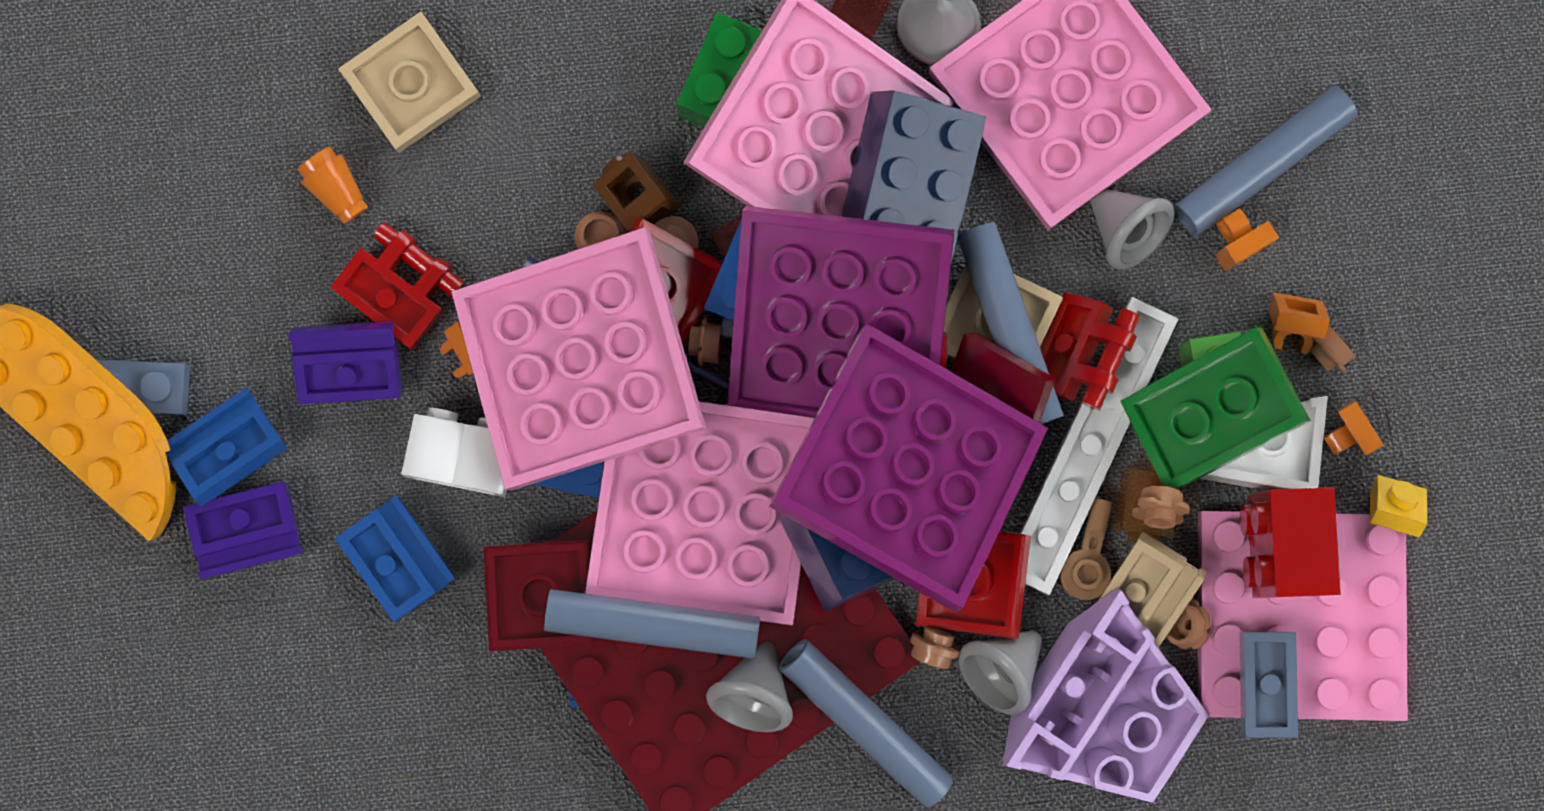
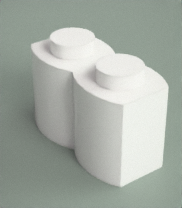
(452, 453)

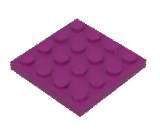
(812, 288)
(909, 468)

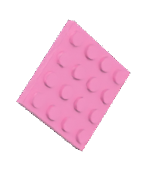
(1069, 97)
(798, 112)
(578, 359)
(696, 520)
(1345, 643)

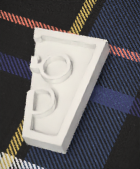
(1285, 462)

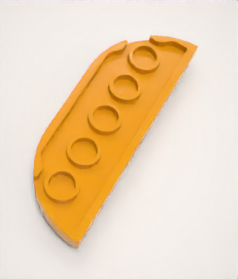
(85, 418)

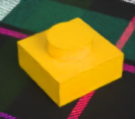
(1398, 506)

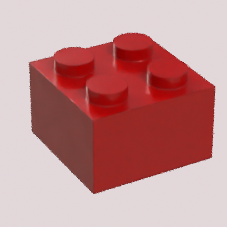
(1291, 543)

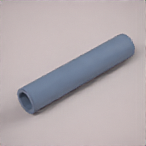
(1265, 161)
(1003, 301)
(651, 623)
(865, 723)

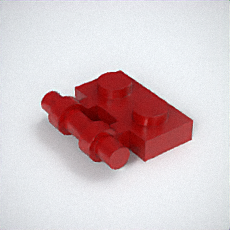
(387, 297)
(1073, 342)

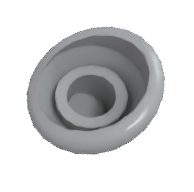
(936, 27)
(1131, 226)
(1002, 670)
(753, 693)

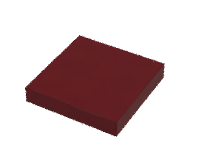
(1003, 375)
(519, 589)

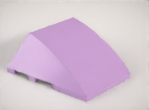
(1106, 707)

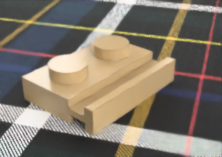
(1156, 584)

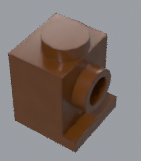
(618, 185)

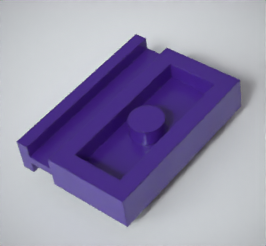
(346, 362)
(243, 530)

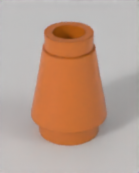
(333, 184)

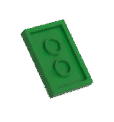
(1215, 410)

